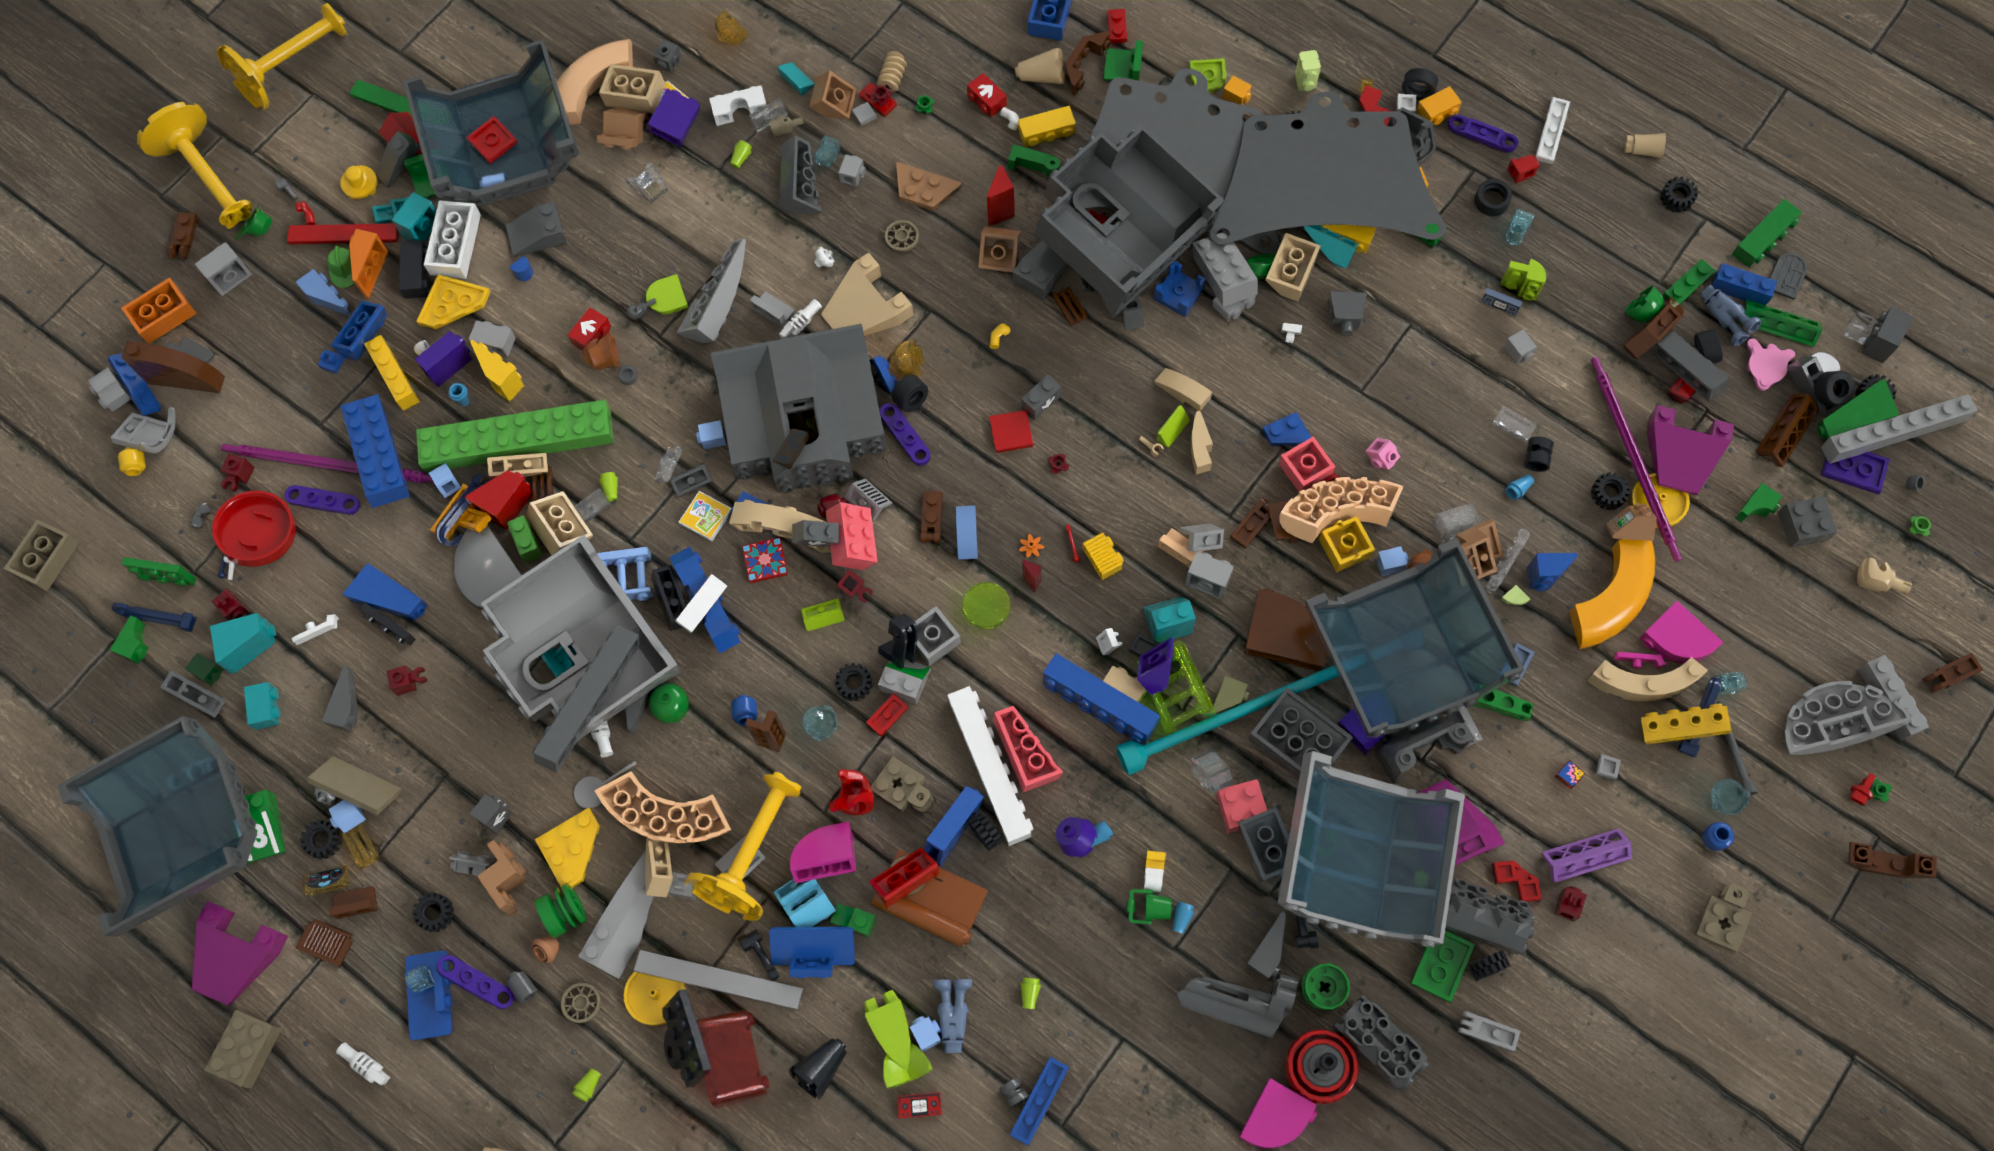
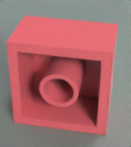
(1306, 464)
(1240, 803)

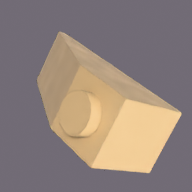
(524, 464)
(657, 868)

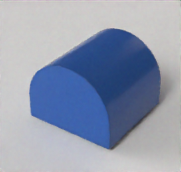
(522, 269)

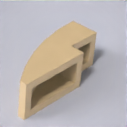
(1183, 388)
(1200, 445)

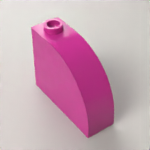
(1680, 636)
(824, 853)
(1277, 1117)

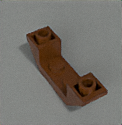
(1094, 43)
(1655, 329)
(1891, 864)

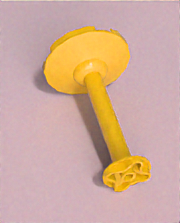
(250, 73)
(175, 130)
(727, 889)

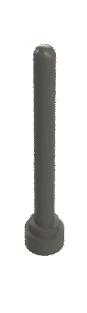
(1745, 782)

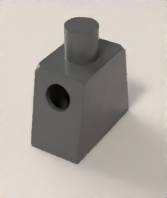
(1346, 310)

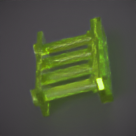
(1195, 689)

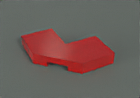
(1370, 99)
(1511, 872)

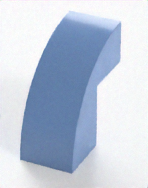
(966, 532)

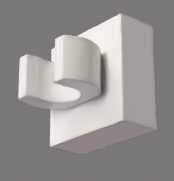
(1291, 330)
(1107, 641)

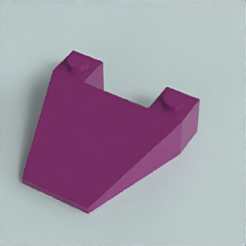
(1684, 456)
(226, 963)

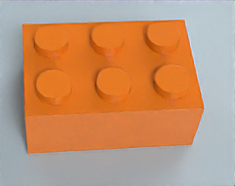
(159, 310)

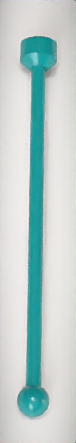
(1135, 755)

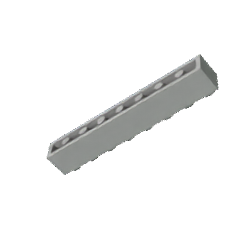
(1899, 428)

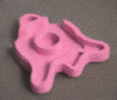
(1767, 364)

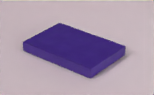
(1860, 471)

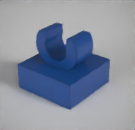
(330, 361)

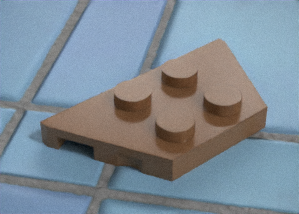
(924, 187)

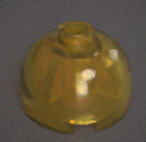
(729, 29)
(908, 358)

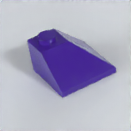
(1155, 667)

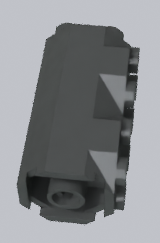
(1493, 921)
(1381, 1043)

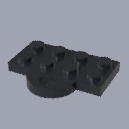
(683, 1040)

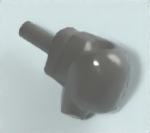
(636, 311)

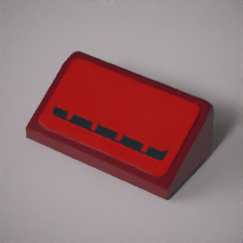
(1681, 391)
(1031, 573)

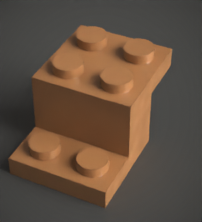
(622, 128)
(1481, 547)
(503, 877)

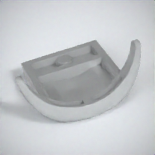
(145, 432)

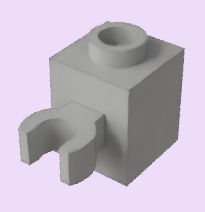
(679, 889)

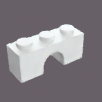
(726, 104)

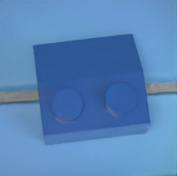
(1548, 568)

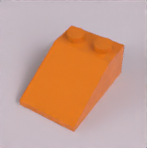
(367, 259)

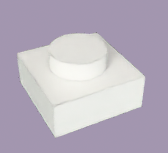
(1406, 101)

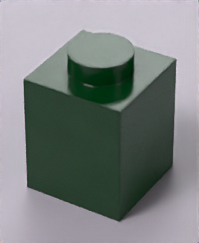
(204, 669)

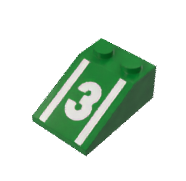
(268, 826)

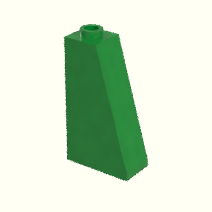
(1865, 409)

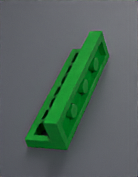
(1784, 323)

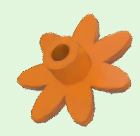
(1031, 549)

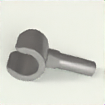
(282, 184)

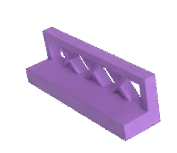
(1590, 857)

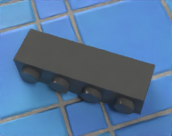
(1691, 366)

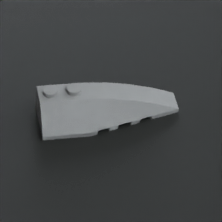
(710, 310)
(621, 925)

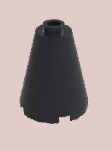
(819, 1067)

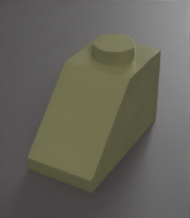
(1230, 695)

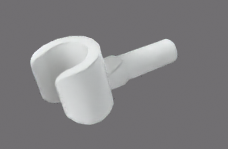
(231, 568)

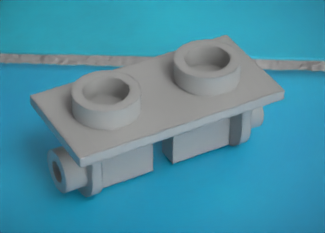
(1464, 717)
(463, 862)

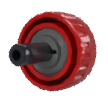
(1321, 1066)

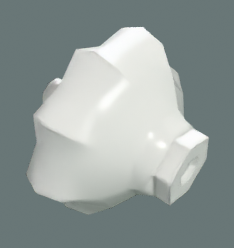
(824, 258)

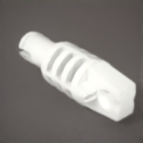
(800, 320)
(601, 736)
(363, 1064)

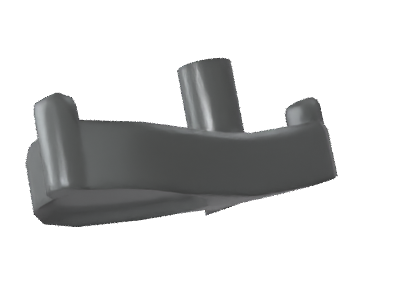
(197, 520)

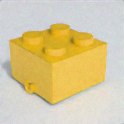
(1346, 544)

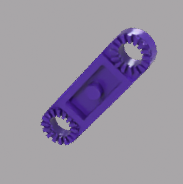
(1482, 133)
(905, 434)
(322, 500)
(474, 982)

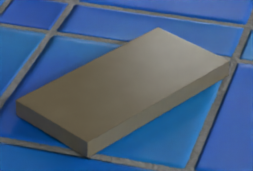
(354, 785)

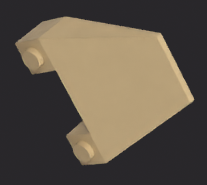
(859, 302)

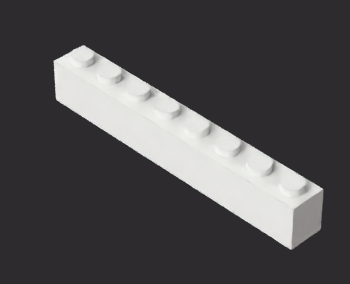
(989, 765)

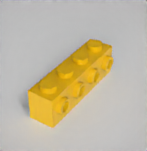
(1686, 725)

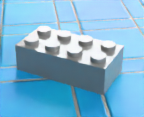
(1225, 270)

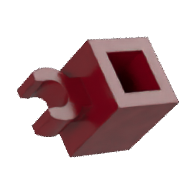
(236, 470)
(852, 584)
(229, 605)
(403, 679)
(1570, 903)

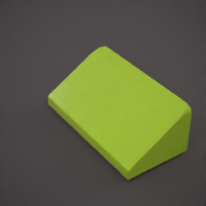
(1173, 427)
(822, 614)

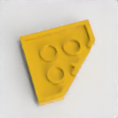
(450, 301)
(570, 847)

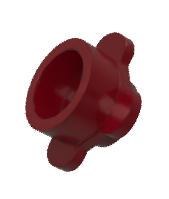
(881, 90)
(1058, 458)

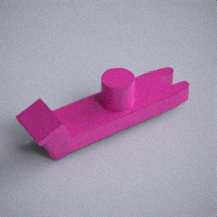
(1638, 658)

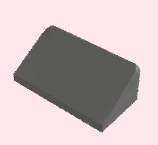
(690, 479)

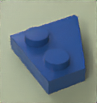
(881, 365)
(1286, 431)

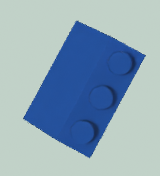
(359, 329)

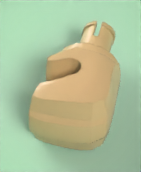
(1880, 578)

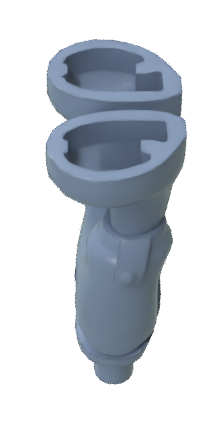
(1726, 310)
(952, 1017)

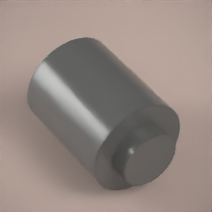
(521, 987)

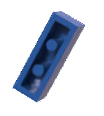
(1743, 284)

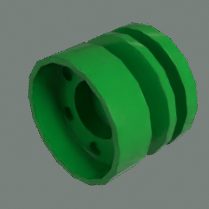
(562, 909)
(1337, 989)

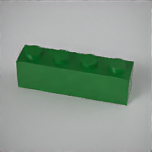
(1767, 232)

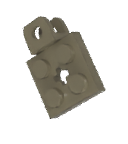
(909, 793)
(1729, 908)

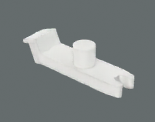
(314, 631)

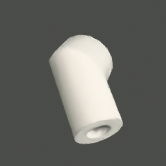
(1011, 116)

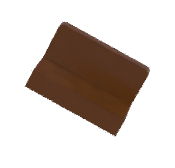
(1279, 532)
(353, 903)

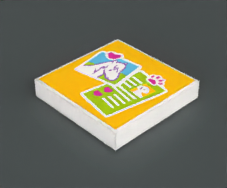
(705, 516)

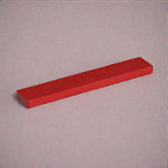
(338, 233)

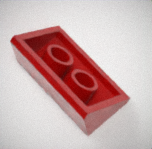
(399, 122)
(1000, 198)
(904, 877)

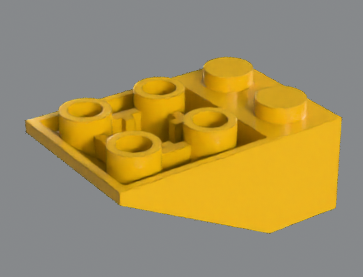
(500, 374)

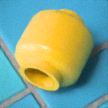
(131, 461)

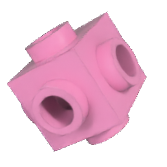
(1382, 453)

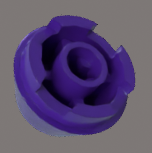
(1076, 836)

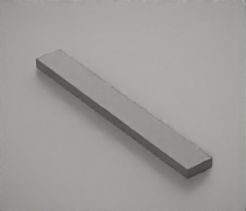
(718, 980)

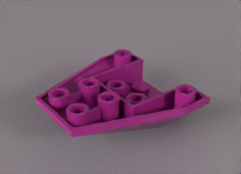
(1476, 830)

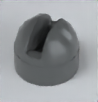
(1915, 482)

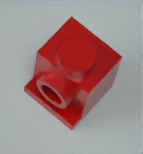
(1523, 168)

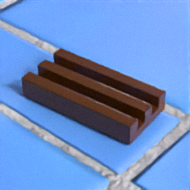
(1056, 297)
(542, 484)

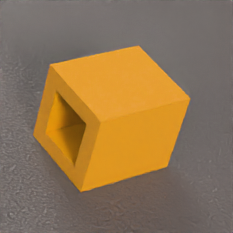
(1237, 91)

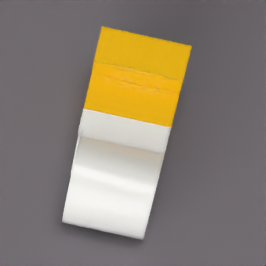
(1154, 870)

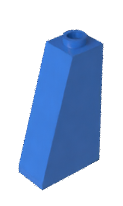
(384, 594)
(953, 825)

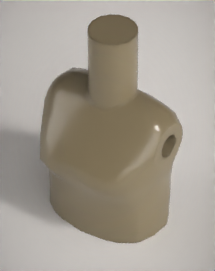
(784, 125)

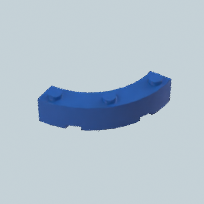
(716, 621)

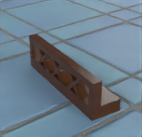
(1788, 424)
(769, 733)

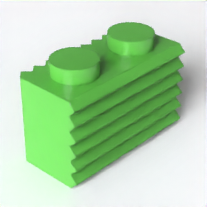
(524, 539)

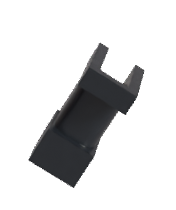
(903, 643)

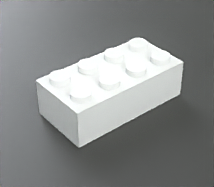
(452, 239)

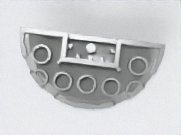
(482, 566)
(1840, 716)

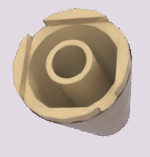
(1043, 68)

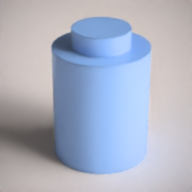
(492, 180)

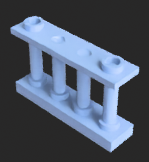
(621, 559)

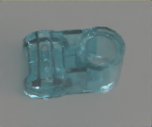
(1519, 225)

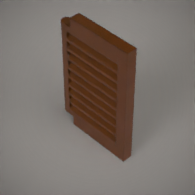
(325, 942)

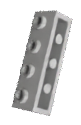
(1881, 674)

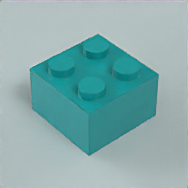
(415, 218)

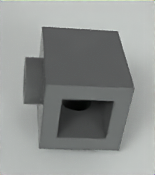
(667, 55)

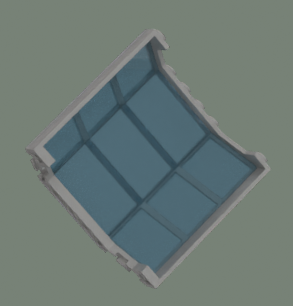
(1370, 854)

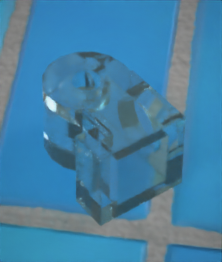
(827, 152)
(1732, 683)
(419, 978)

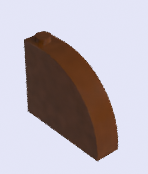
(171, 368)
(1284, 632)

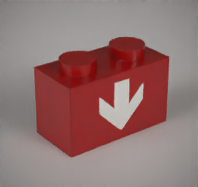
(986, 95)
(589, 327)

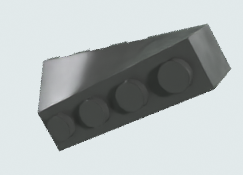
(797, 178)

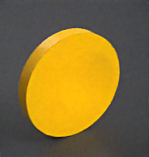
(1673, 501)
(647, 996)

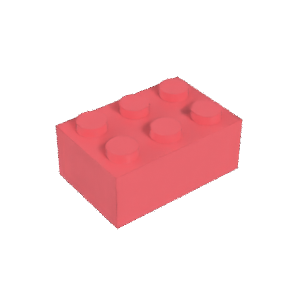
(856, 536)

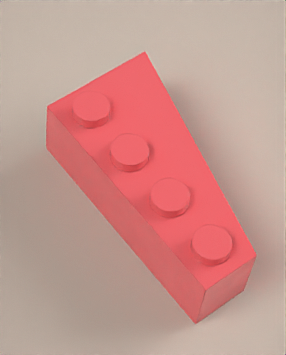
(1027, 756)

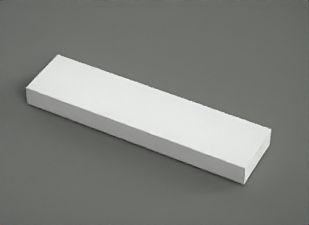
(1552, 130)

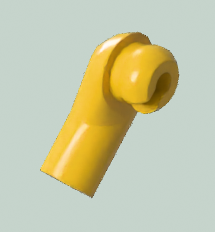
(1001, 329)

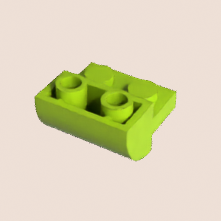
(1526, 278)

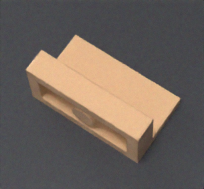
(1177, 546)

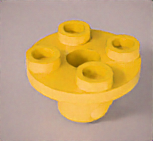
(359, 182)

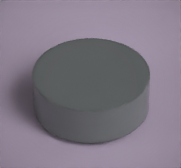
(628, 375)

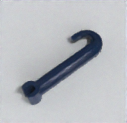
(455, 513)
(184, 622)
(1691, 746)

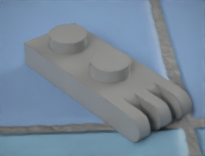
(1490, 1031)

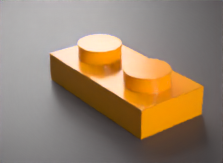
(474, 520)

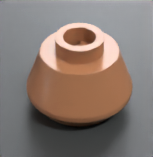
(545, 949)

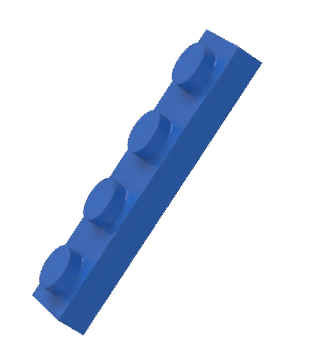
(135, 386)
(1039, 1101)

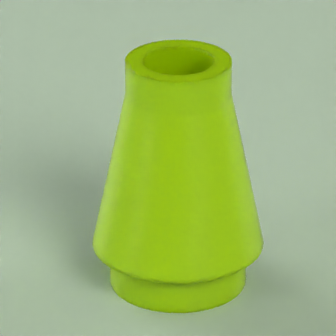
(740, 153)
(609, 485)
(1030, 990)
(585, 1087)

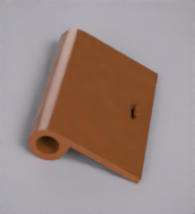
(942, 907)

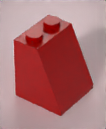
(501, 497)

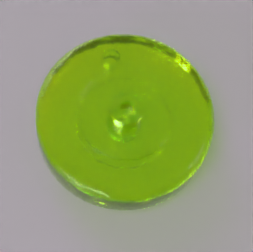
(986, 605)

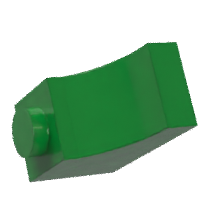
(1760, 503)
(130, 641)
(859, 920)

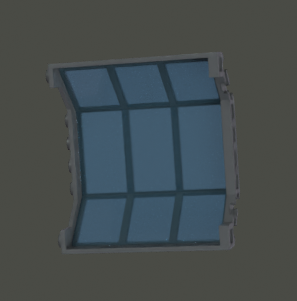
(527, 107)
(1416, 643)
(165, 819)

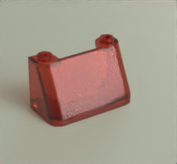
(732, 1059)

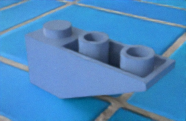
(320, 293)

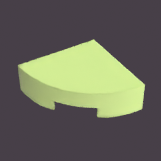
(1515, 596)

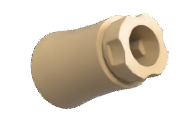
(1646, 144)

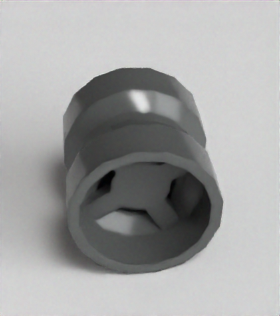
(1013, 1092)

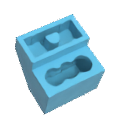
(804, 902)

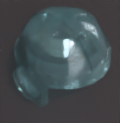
(819, 722)
(1729, 797)

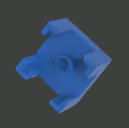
(1178, 290)

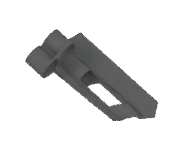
(1251, 1009)

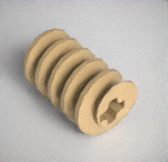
(892, 71)

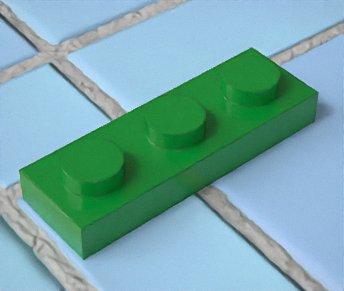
(1690, 282)

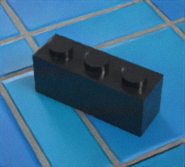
(412, 272)
(668, 595)

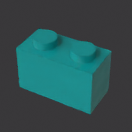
(262, 705)

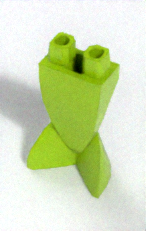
(890, 1026)

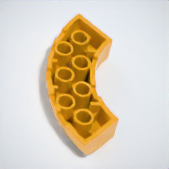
(1623, 598)

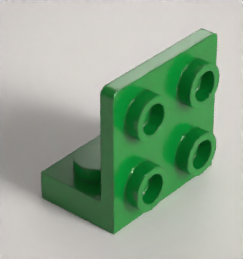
(1123, 63)
(419, 175)

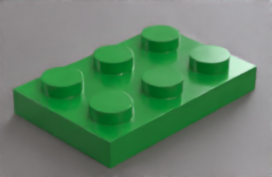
(159, 572)
(1443, 967)

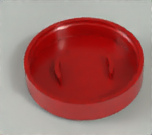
(254, 528)

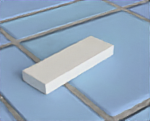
(701, 603)

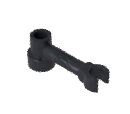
(1305, 938)
(752, 941)

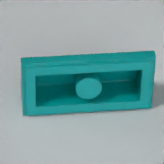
(795, 78)

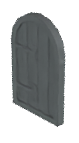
(1789, 274)

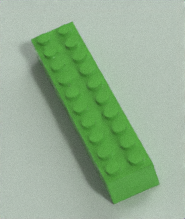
(515, 434)

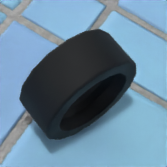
(1420, 75)
(1498, 186)

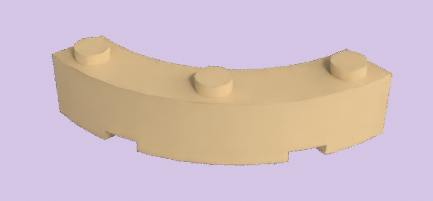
(759, 516)
(1646, 687)

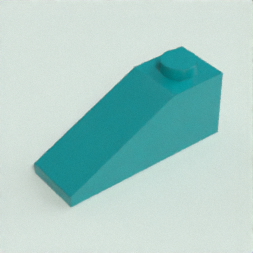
(1333, 245)

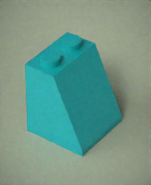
(1170, 619)
(241, 641)

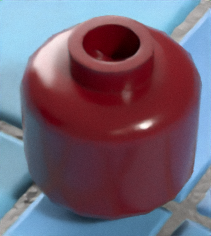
(828, 502)

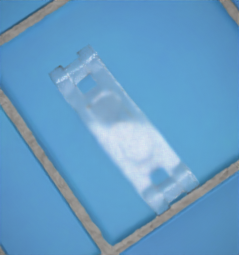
(1511, 554)

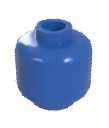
(743, 708)
(1718, 836)

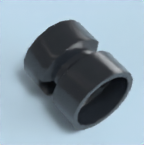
(1539, 454)

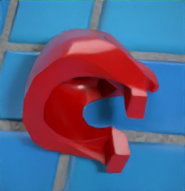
(855, 794)

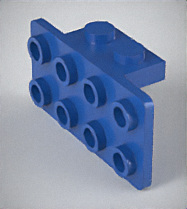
(812, 949)
(429, 1009)

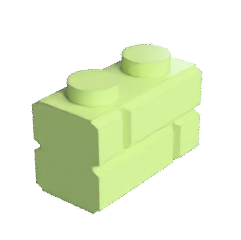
(1307, 70)

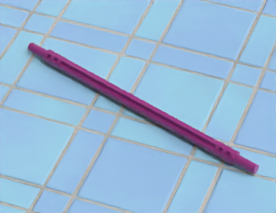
(1636, 459)
(313, 461)

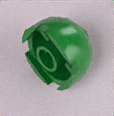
(1646, 306)
(668, 703)

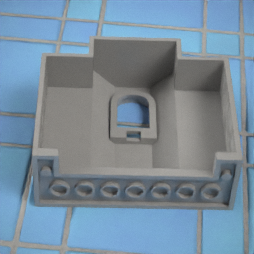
(574, 604)

